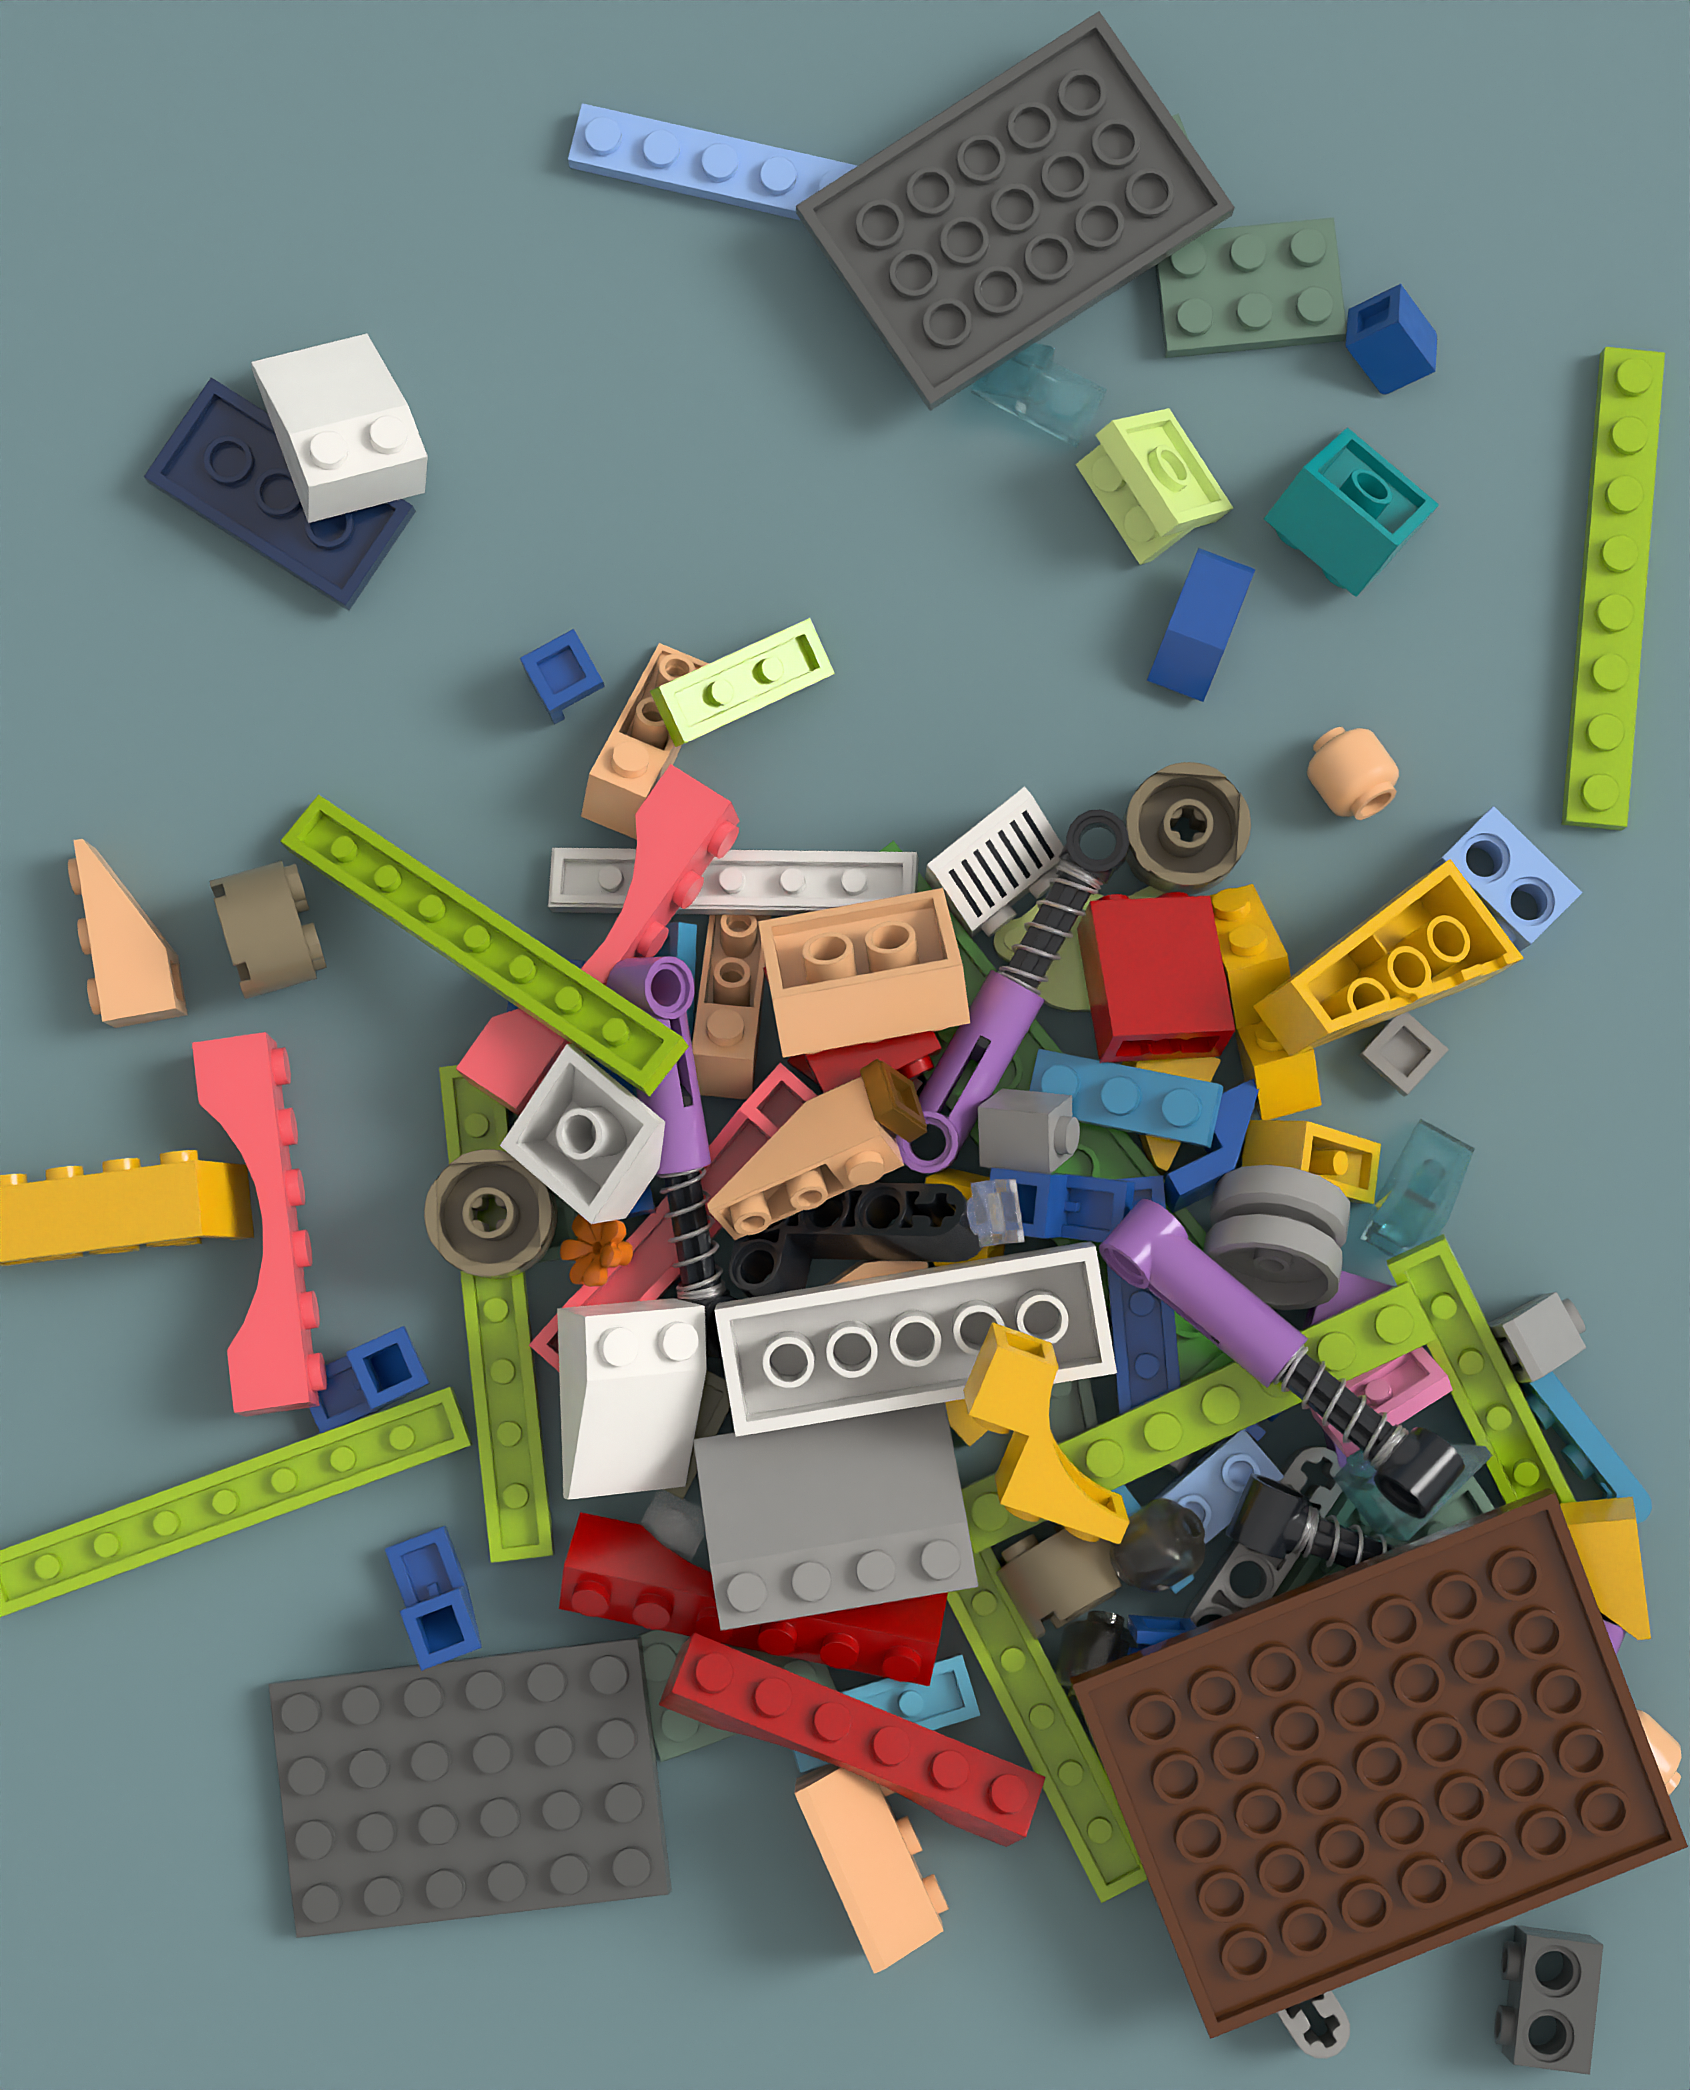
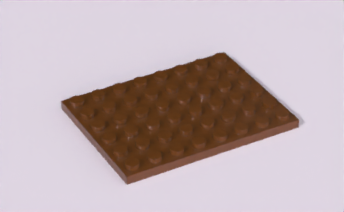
(1379, 1762)

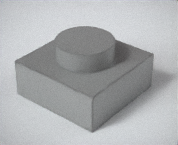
(1403, 1053)

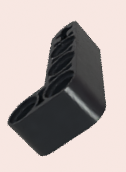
(928, 1229)

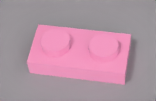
(1396, 1387)

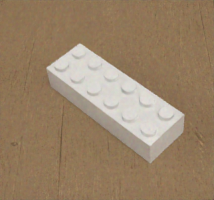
(905, 1336)

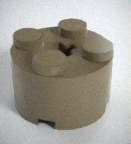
(1212, 809)
(264, 928)
(466, 1189)
(1057, 1578)

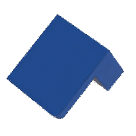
(1391, 340)
(561, 673)

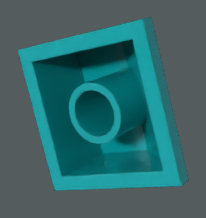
(1350, 512)

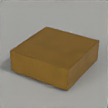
(893, 1100)

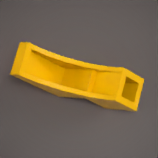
(1253, 968)
(1035, 1478)

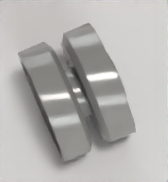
(1279, 1234)

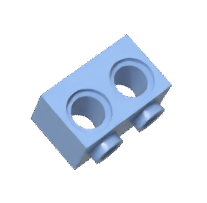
(1516, 868)
(1218, 1479)

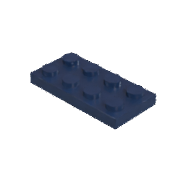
(235, 476)

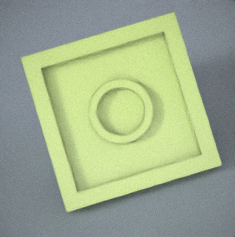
(1152, 482)

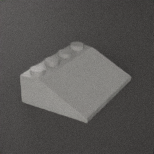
(833, 1516)

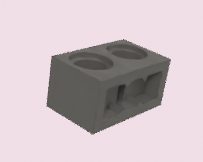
(1568, 1998)

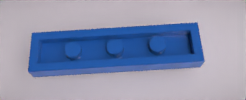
(1142, 1327)

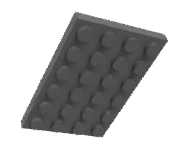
(1014, 210)
(470, 1788)

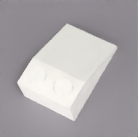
(342, 427)
(629, 1394)

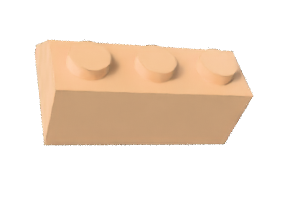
(864, 972)
(871, 1863)

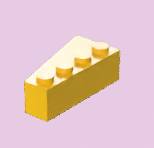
(1401, 957)
(122, 1208)

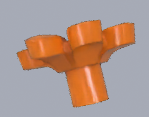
(595, 1250)

